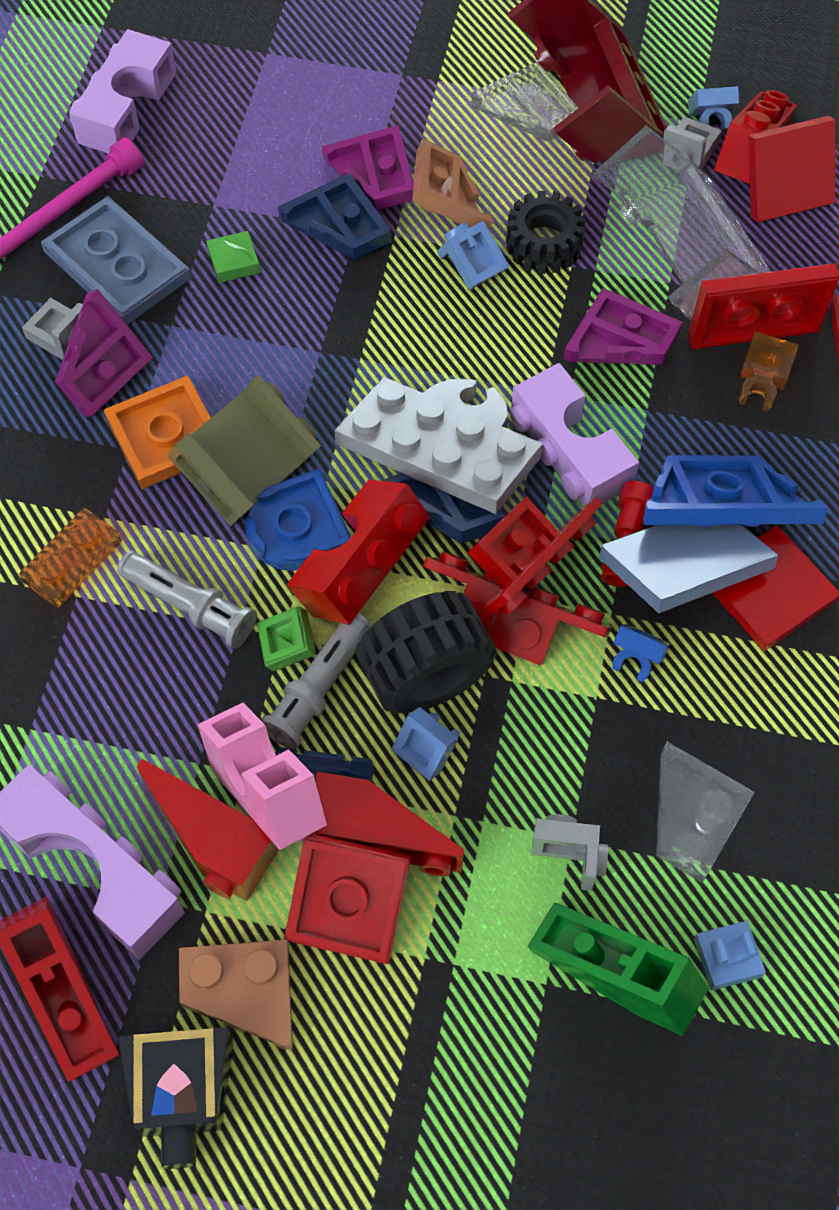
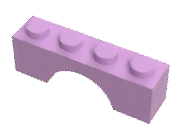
(131, 901)

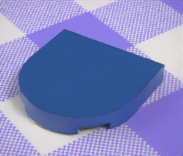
(294, 521)

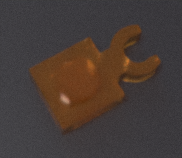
(766, 368)

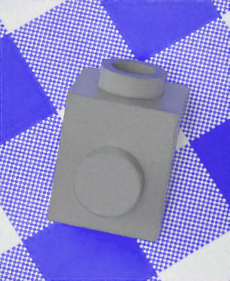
(693, 139)
(52, 327)
(565, 838)

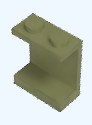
(244, 449)

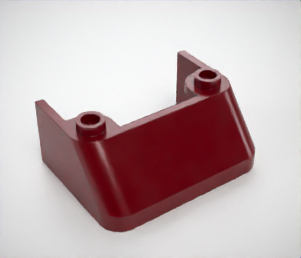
(597, 73)

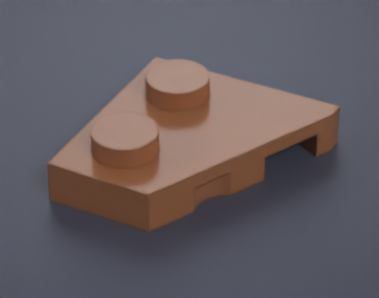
(445, 187)
(241, 987)

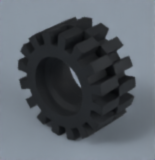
(545, 213)

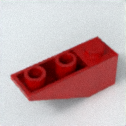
(761, 114)
(370, 817)

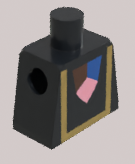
(177, 1087)

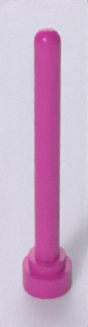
(121, 160)

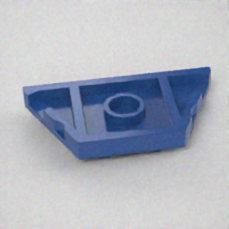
(727, 491)

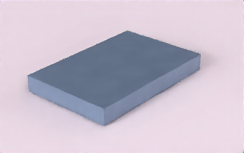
(118, 257)
(686, 561)

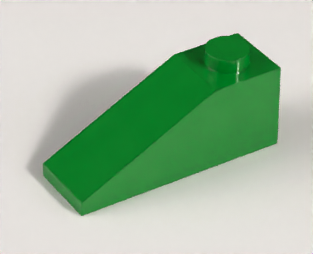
(622, 967)

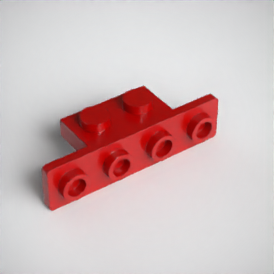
(520, 547)
(531, 625)

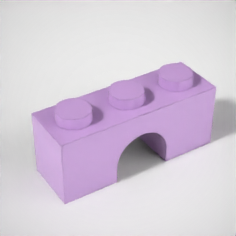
(106, 109)
(587, 466)

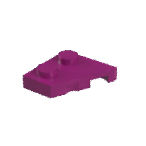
(376, 164)
(622, 333)
(99, 356)

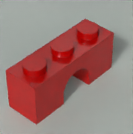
(342, 580)

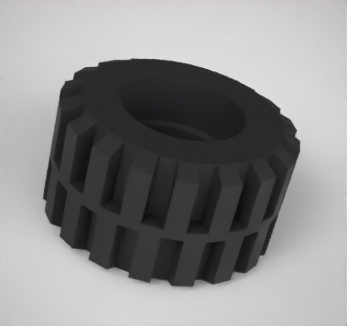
(426, 652)

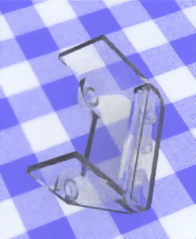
(681, 212)

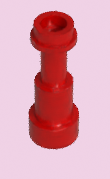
(632, 507)

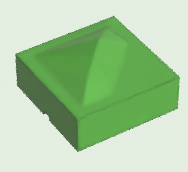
(233, 256)
(286, 638)

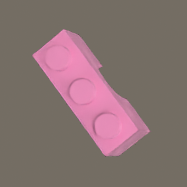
(271, 788)

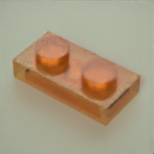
(70, 557)

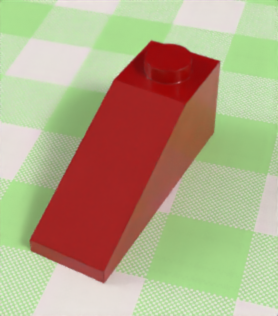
(219, 839)
(56, 989)

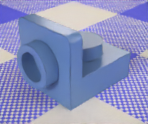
(473, 253)

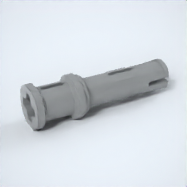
(204, 606)
(306, 696)

